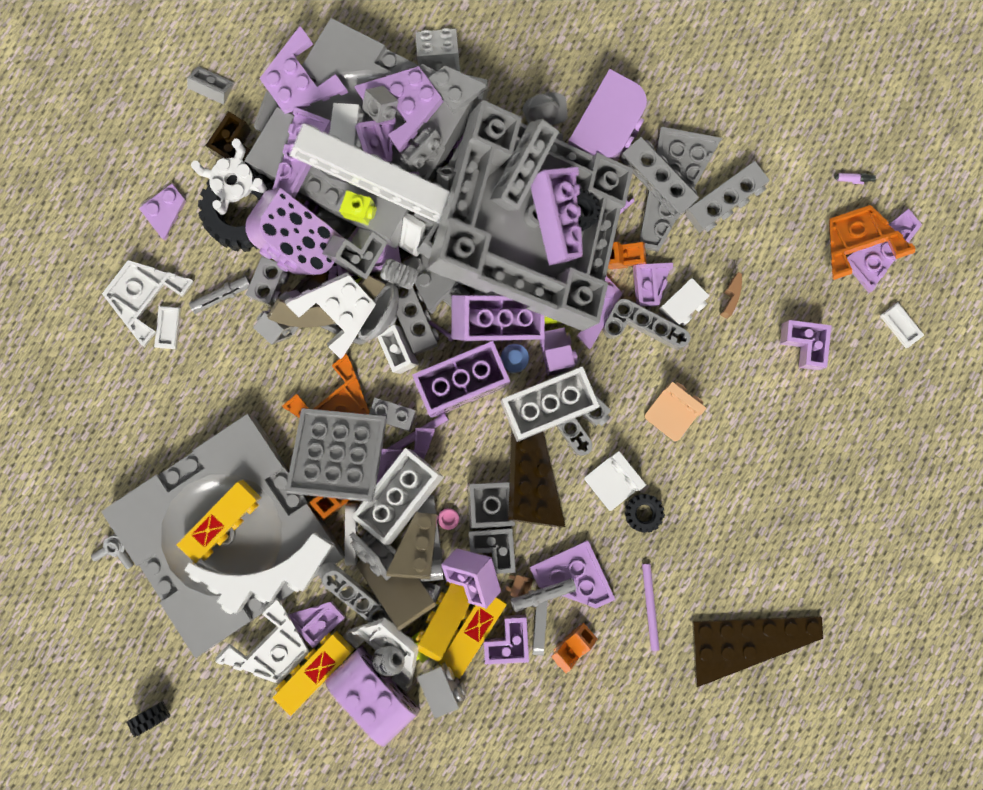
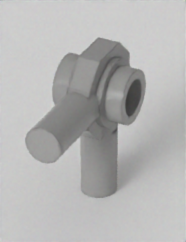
(113, 547)

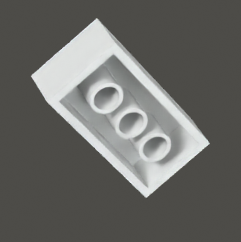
(549, 404)
(398, 497)

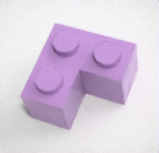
(812, 339)
(556, 352)
(475, 574)
(512, 647)

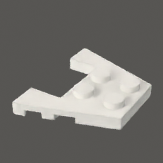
(135, 289)
(343, 303)
(384, 634)
(275, 653)

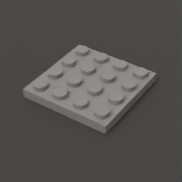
(336, 455)

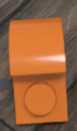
(627, 255)
(326, 506)
(573, 647)

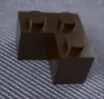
(229, 129)

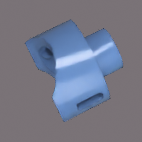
(514, 358)

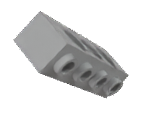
(524, 165)
(750, 175)
(660, 189)
(421, 342)

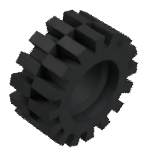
(589, 208)
(657, 513)
(148, 719)

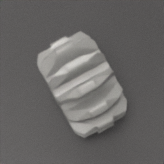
(399, 273)

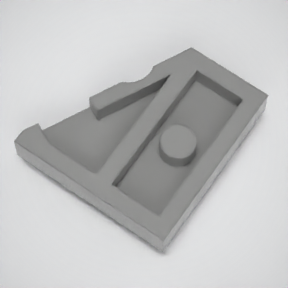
(456, 87)

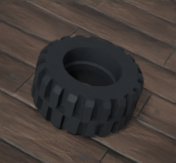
(214, 222)

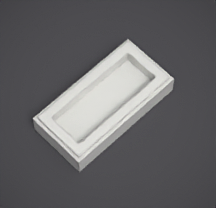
(412, 234)
(901, 325)
(167, 327)

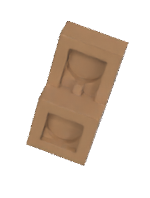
(733, 291)

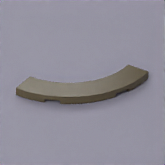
(316, 315)

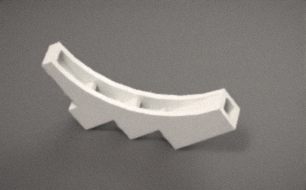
(237, 588)

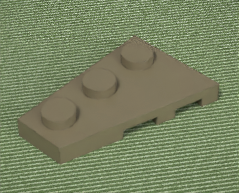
(416, 549)

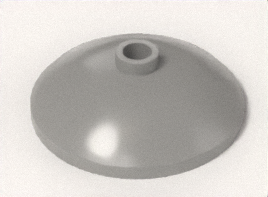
(383, 313)

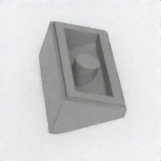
(209, 85)

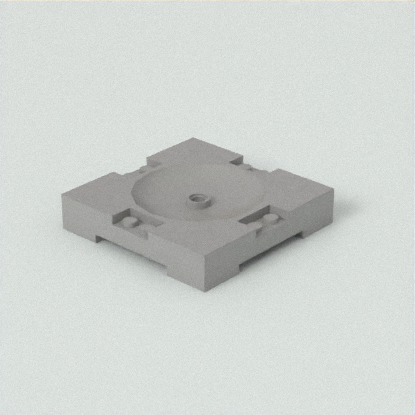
(355, 61)
(504, 248)
(170, 504)

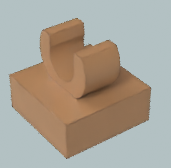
(521, 585)

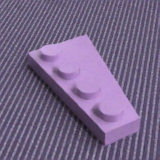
(292, 171)
(873, 262)

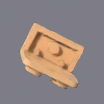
(674, 411)

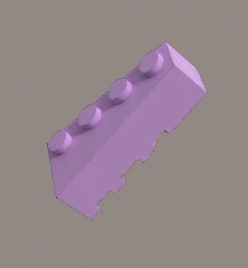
(558, 213)

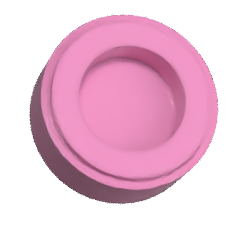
(448, 519)

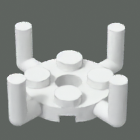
(225, 168)

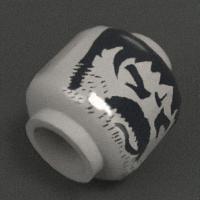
(388, 661)

